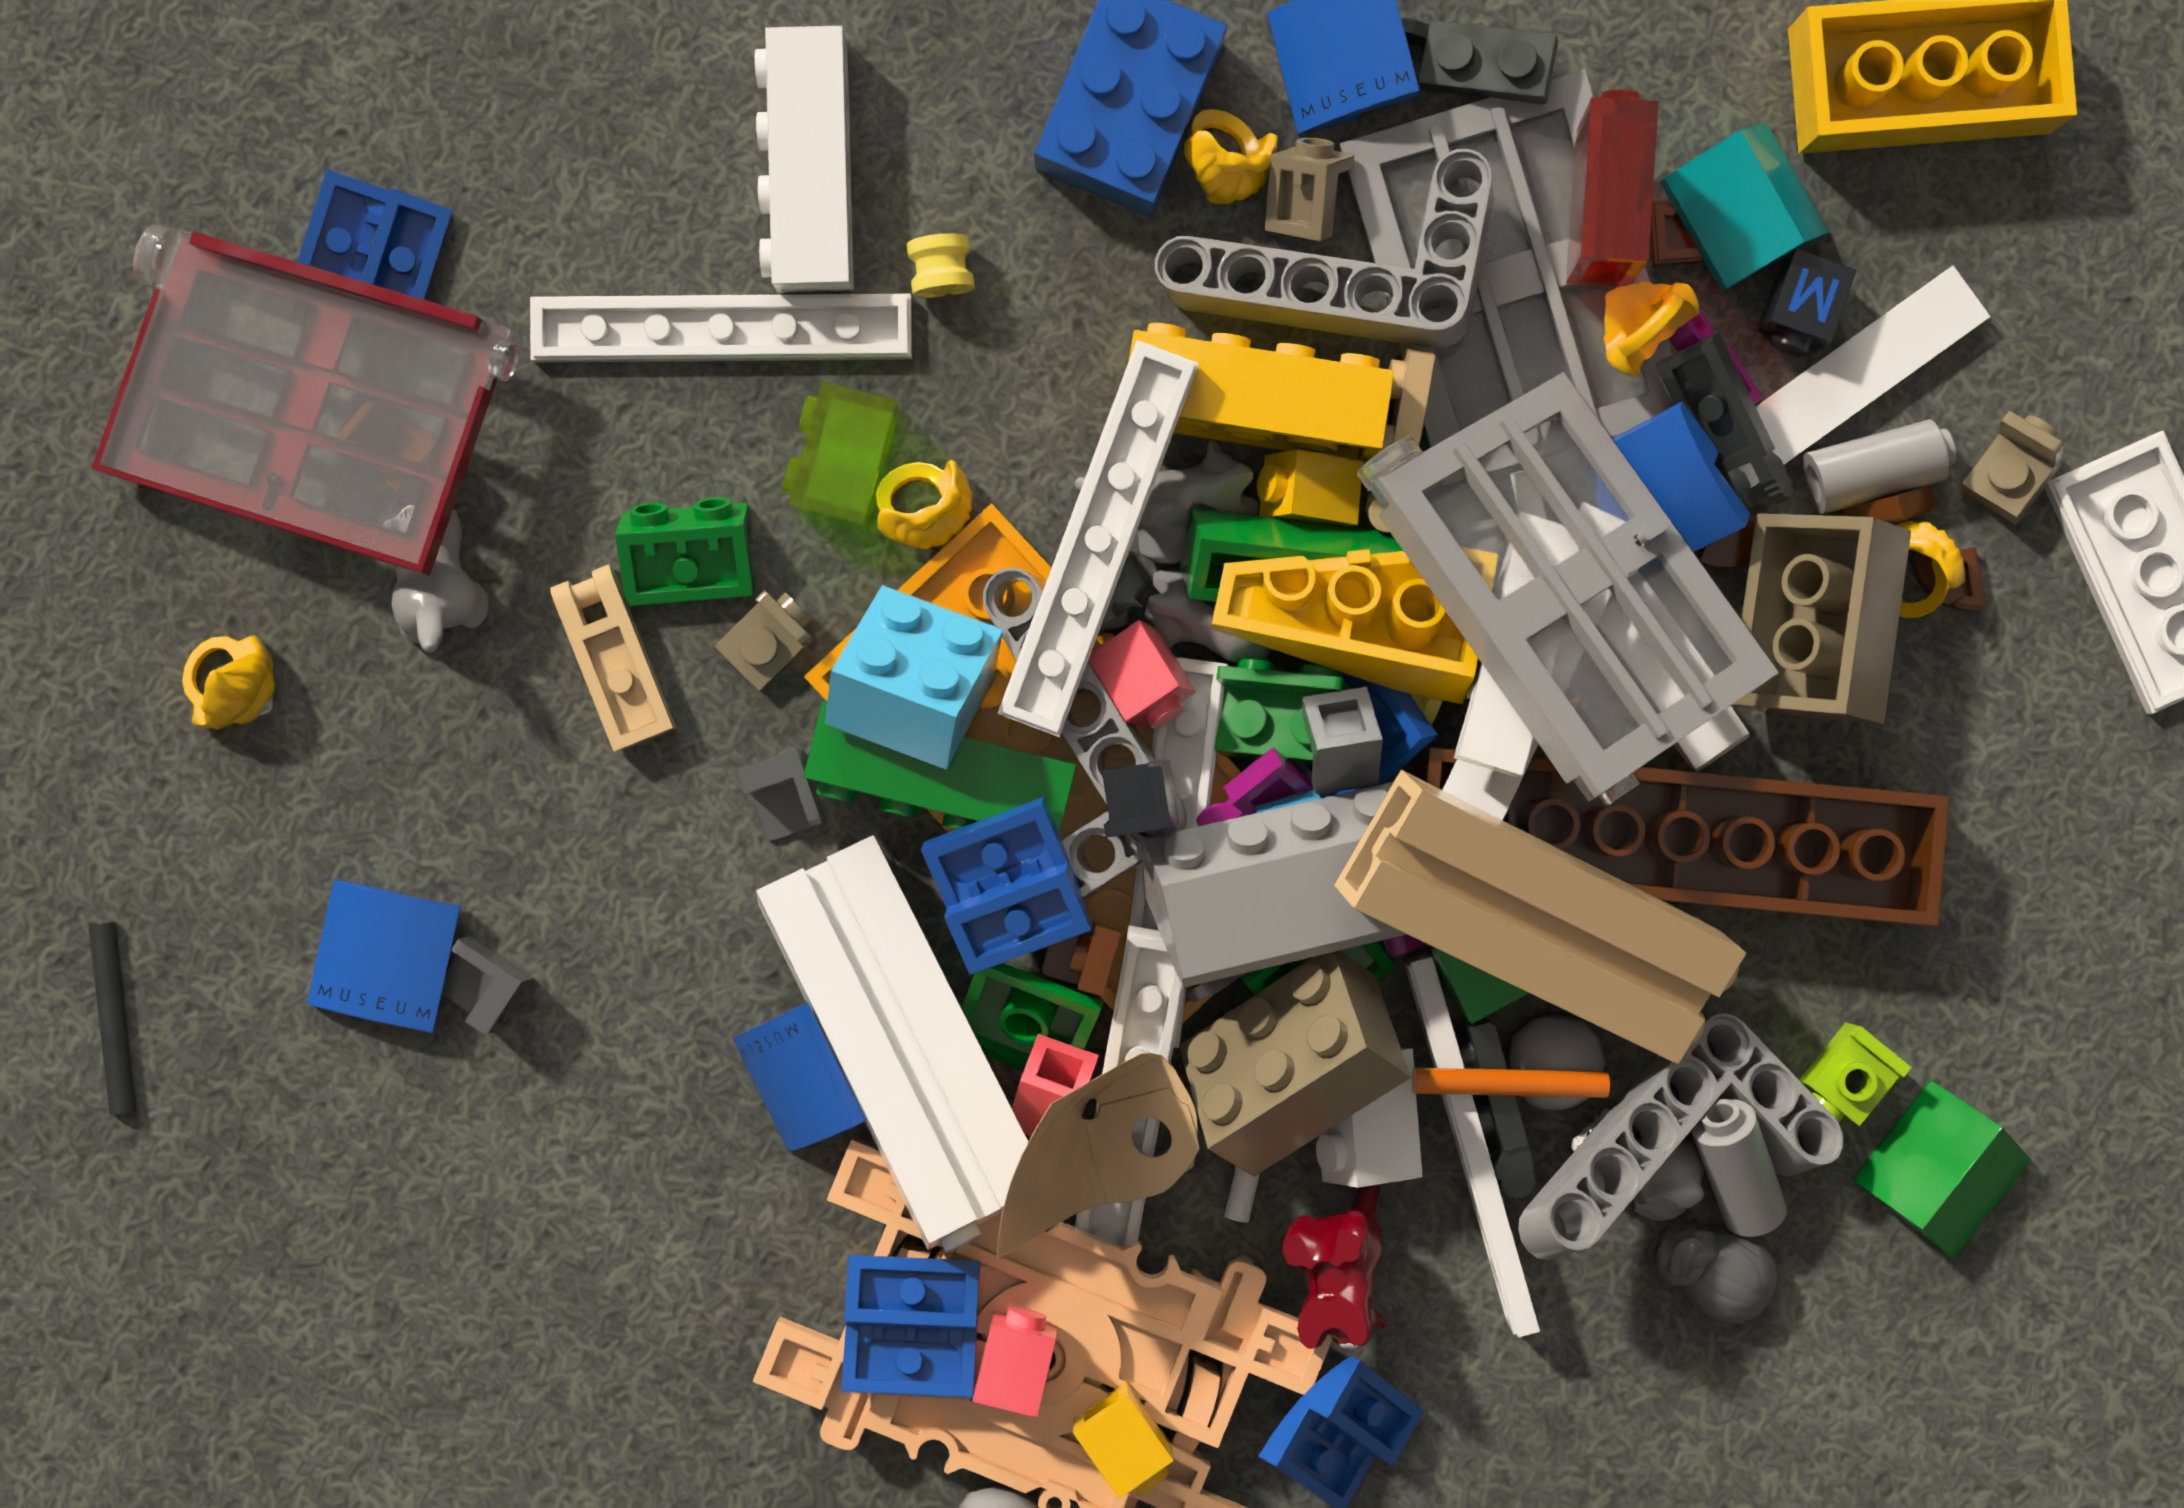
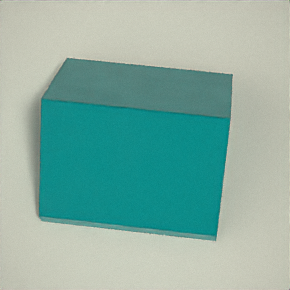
(1743, 205)

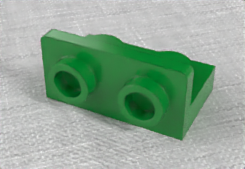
(684, 552)
(1266, 708)

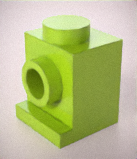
(1847, 1051)

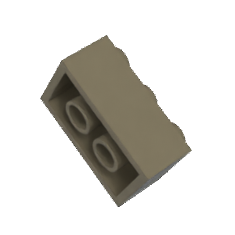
(1825, 613)
(1293, 1062)

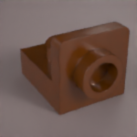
(1084, 958)

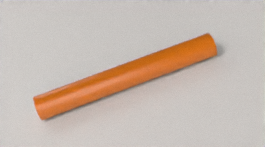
(1510, 1082)

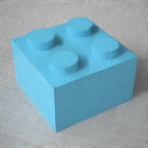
(913, 677)

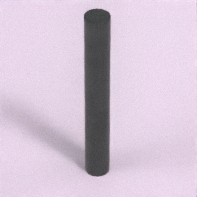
(112, 1018)

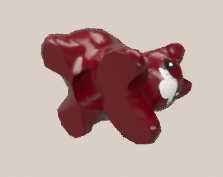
(1341, 1265)

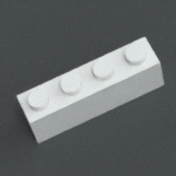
(808, 160)

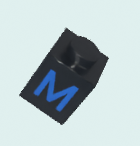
(1805, 302)

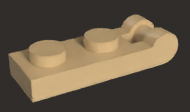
(1411, 393)
(613, 660)

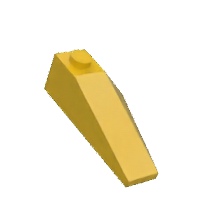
(1352, 616)

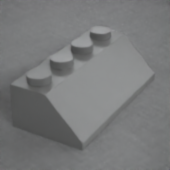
(1260, 887)

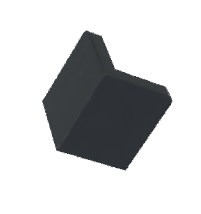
(1140, 798)

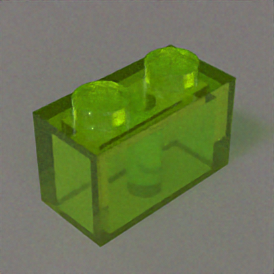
(841, 455)

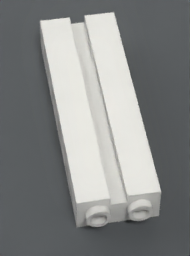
(898, 1040)

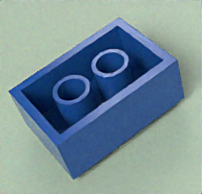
(1130, 100)

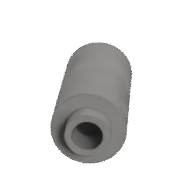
(1878, 466)
(1740, 1168)

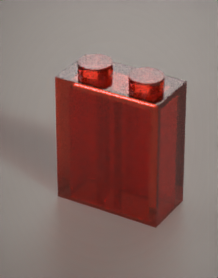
(1612, 190)

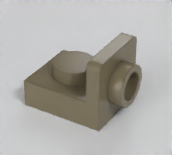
(1305, 188)
(2015, 466)
(767, 639)

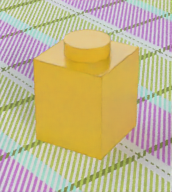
(1310, 487)
(1124, 1442)

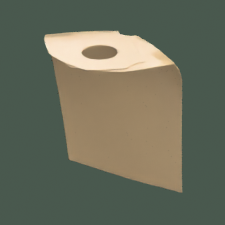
(1094, 1161)

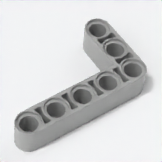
(1348, 279)
(1087, 742)
(1664, 1122)

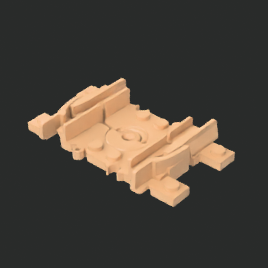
(1110, 1330)

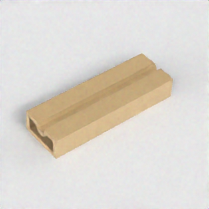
(1538, 918)

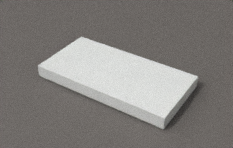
(2129, 542)

